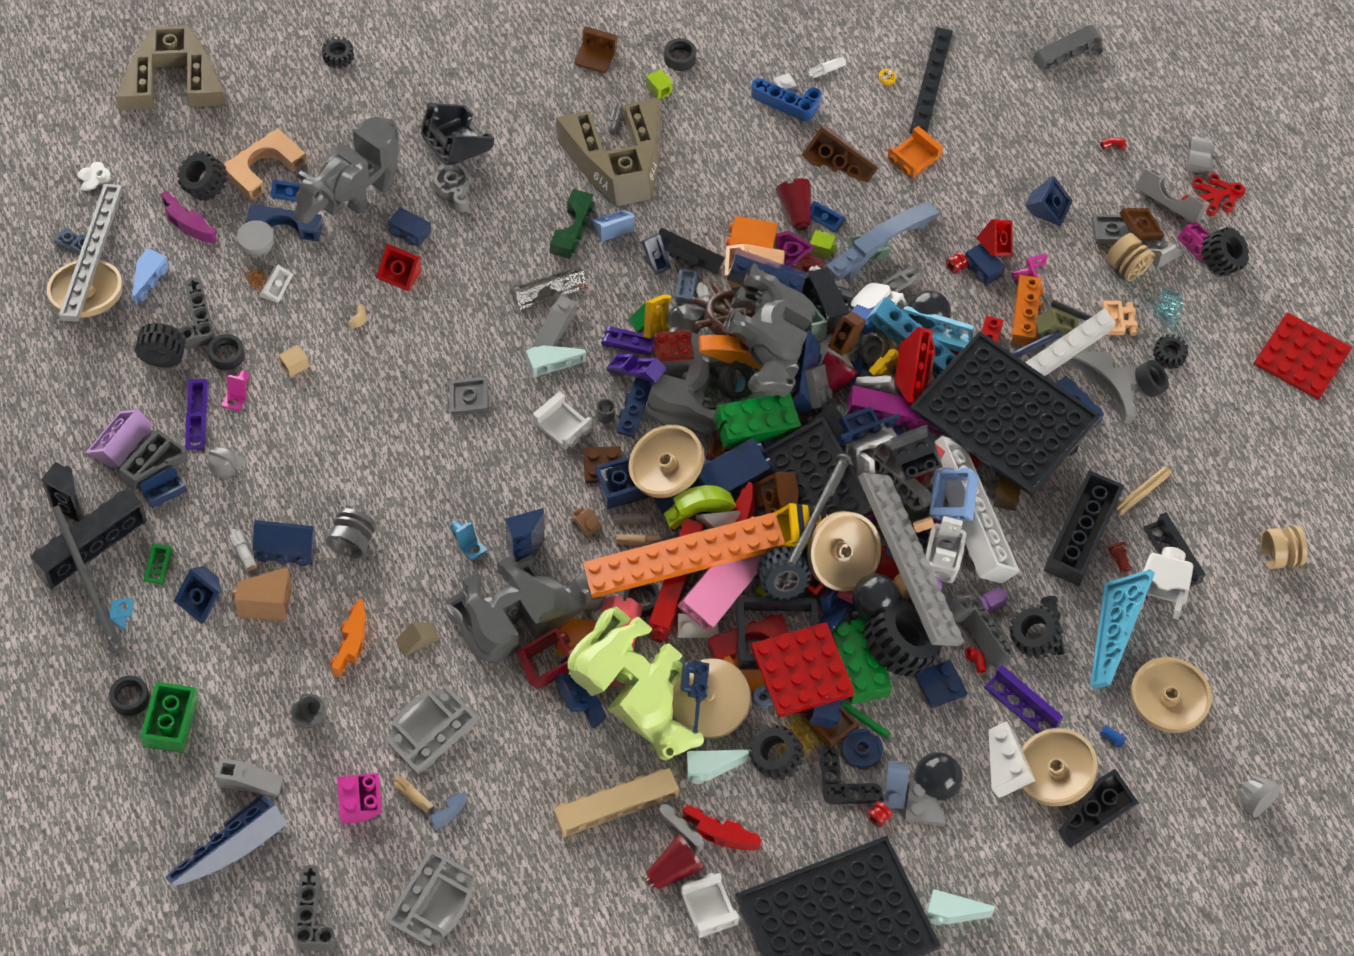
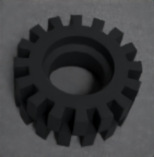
(337, 44)
(1168, 360)

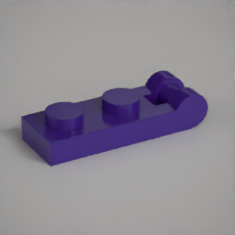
(627, 340)

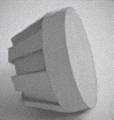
(255, 238)
(1258, 794)

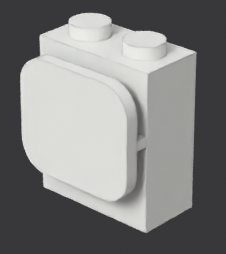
(873, 293)

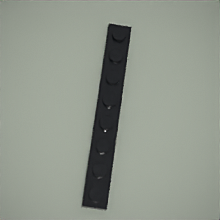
(931, 79)

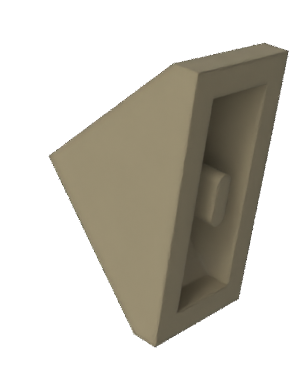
(416, 637)

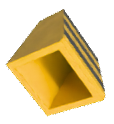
(793, 521)

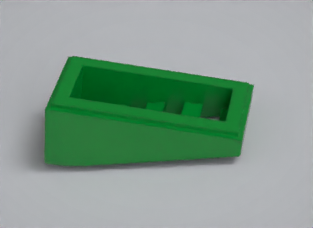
(168, 550)

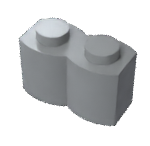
(1199, 155)

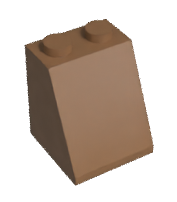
(264, 596)

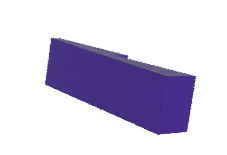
(630, 365)
(196, 413)

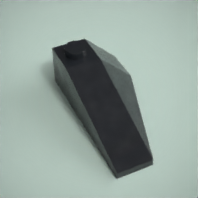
(1102, 805)

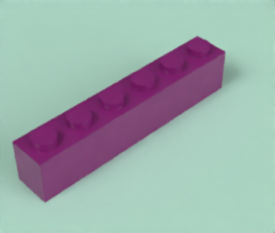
(884, 406)

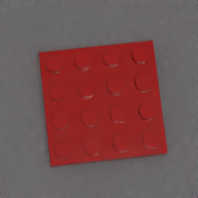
(1302, 356)
(802, 669)

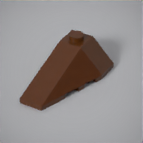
(835, 152)
(777, 491)

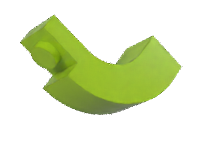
(698, 500)

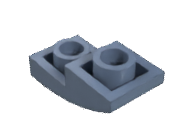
(70, 240)
(453, 807)

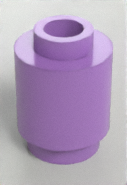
(994, 599)

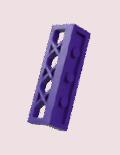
(1026, 696)

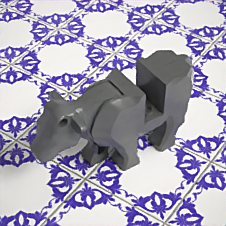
(349, 172)
(774, 331)
(680, 390)
(534, 597)

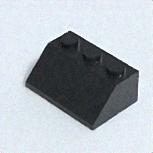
(826, 296)
(63, 491)

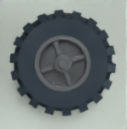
(779, 578)

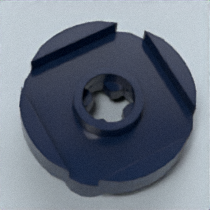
(868, 740)

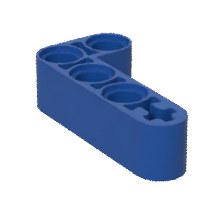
(785, 100)

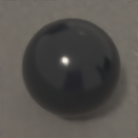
(929, 303)
(873, 594)
(939, 775)

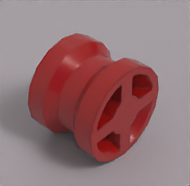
(956, 262)
(879, 814)

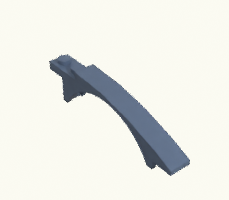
(852, 260)

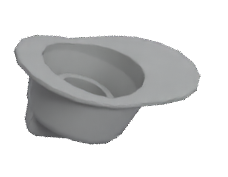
(224, 463)

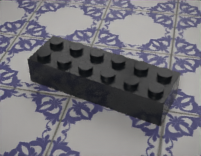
(1083, 528)
(91, 535)

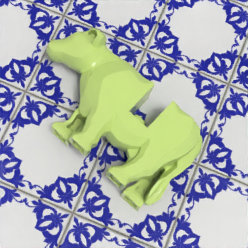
(648, 692)

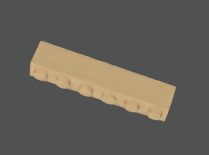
(615, 802)

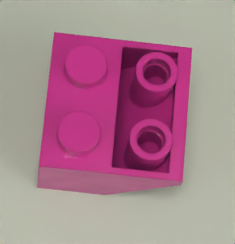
(359, 797)

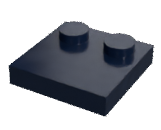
(941, 684)

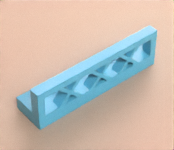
(953, 338)

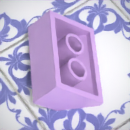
(120, 438)

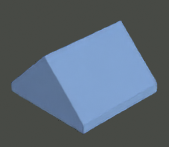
(614, 225)

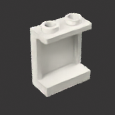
(561, 421)
(708, 905)

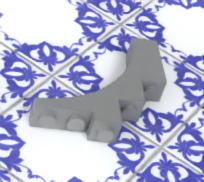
(1118, 381)

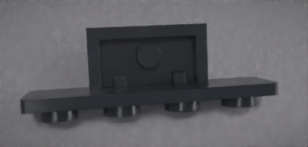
(690, 251)

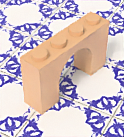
(273, 145)

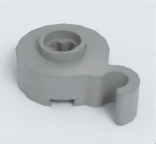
(452, 184)

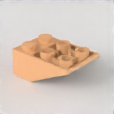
(769, 253)

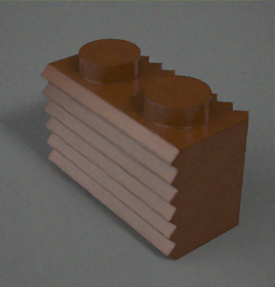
(846, 333)

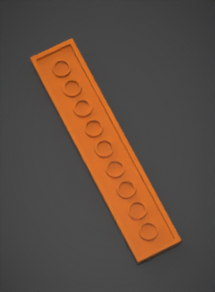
(683, 555)

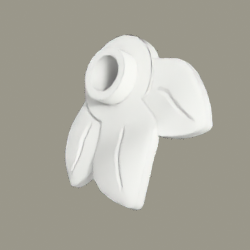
(94, 176)

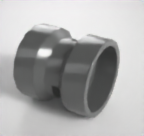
(605, 410)

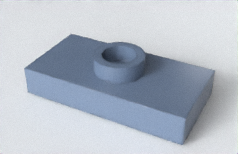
(686, 285)

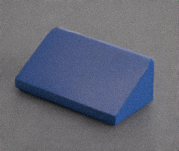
(284, 190)
(826, 216)

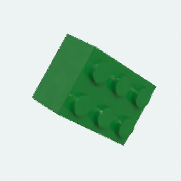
(169, 717)

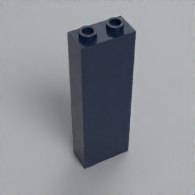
(731, 471)

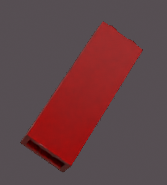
(670, 595)

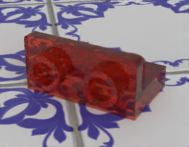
(673, 345)

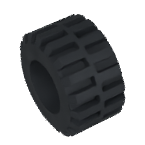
(192, 170)
(1225, 251)
(160, 345)
(1046, 642)
(765, 741)

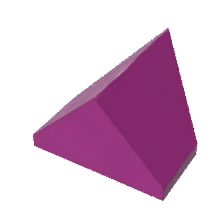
(793, 246)

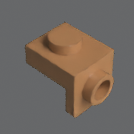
(586, 521)

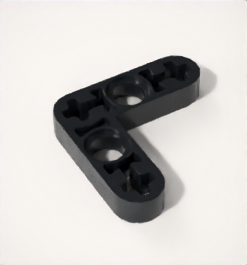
(836, 785)

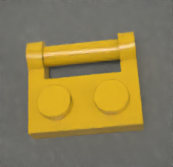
(656, 315)

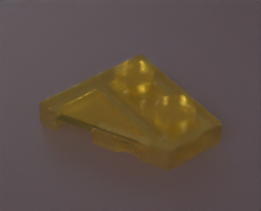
(806, 735)

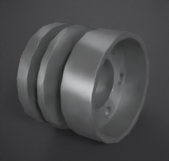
(350, 530)

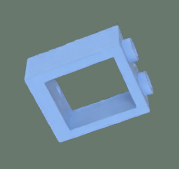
(937, 510)

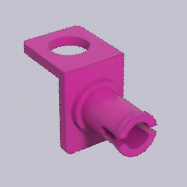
(1030, 265)
(236, 390)

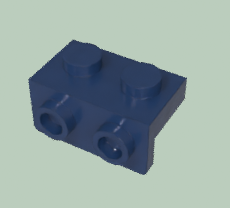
(162, 487)

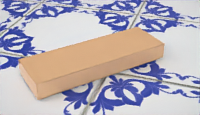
(923, 523)

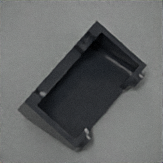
(449, 133)

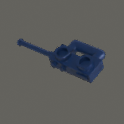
(698, 688)

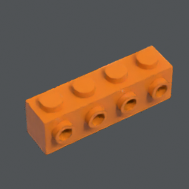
(1026, 310)

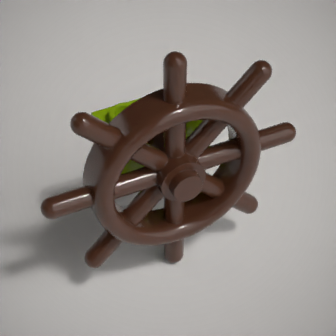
(716, 322)

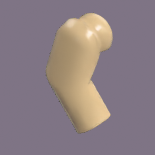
(360, 318)

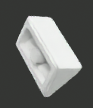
(276, 284)

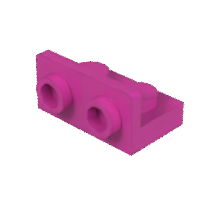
(1192, 239)

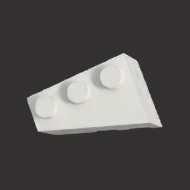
(1007, 761)

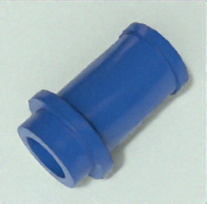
(1113, 736)

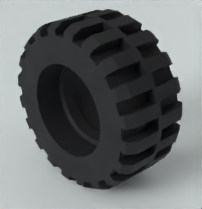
(891, 648)

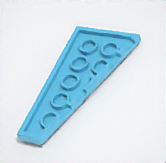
(1118, 615)

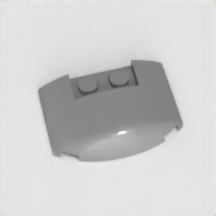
(430, 727)
(433, 899)

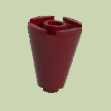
(796, 201)
(837, 372)
(673, 864)

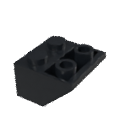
(916, 452)

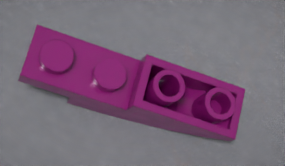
(186, 221)

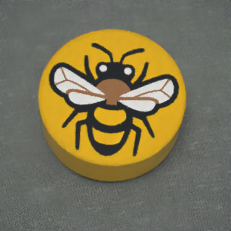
(887, 77)

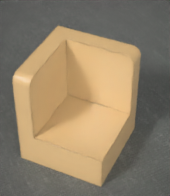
(293, 360)

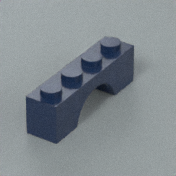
(279, 216)

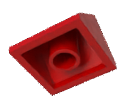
(998, 237)
(399, 267)

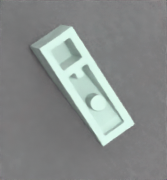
(551, 358)
(709, 764)
(950, 908)

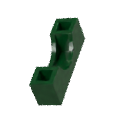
(565, 240)

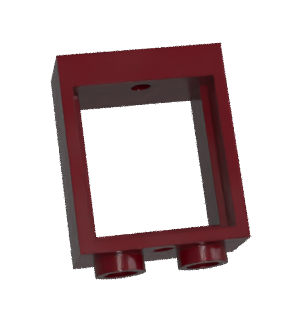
(528, 651)

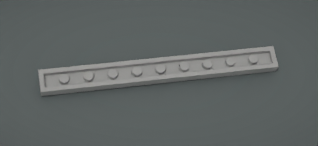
(90, 253)

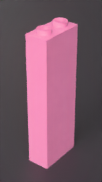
(718, 590)

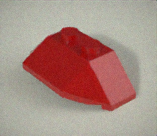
(915, 363)

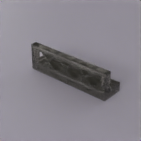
(549, 287)

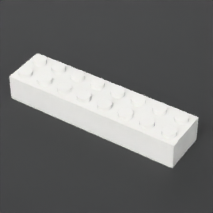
(983, 535)

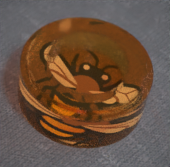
(256, 278)

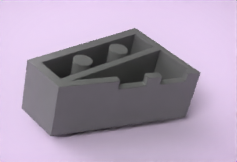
(152, 457)

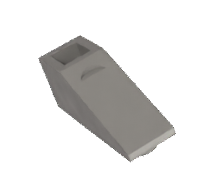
(245, 777)

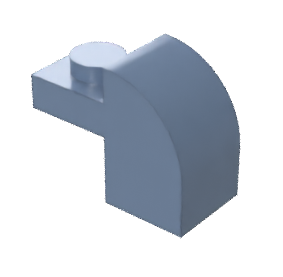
(895, 784)

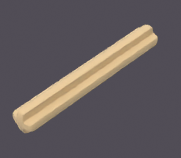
(1142, 491)

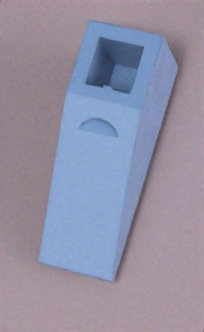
(148, 271)

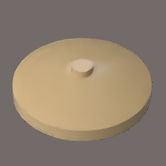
(103, 293)
(666, 461)
(843, 550)
(1171, 695)
(725, 705)
(1061, 765)

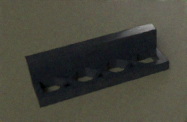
(1175, 540)

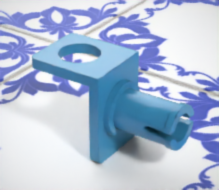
(467, 539)
(118, 613)

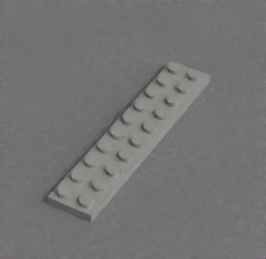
(911, 560)

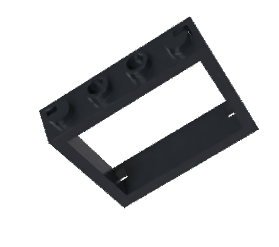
(806, 604)

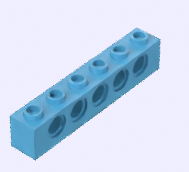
(895, 331)

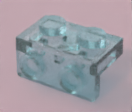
(1169, 305)

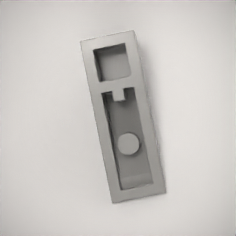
(556, 322)

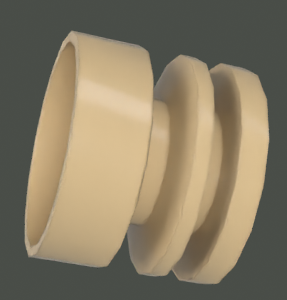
(1130, 257)
(1285, 545)

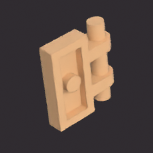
(1116, 311)

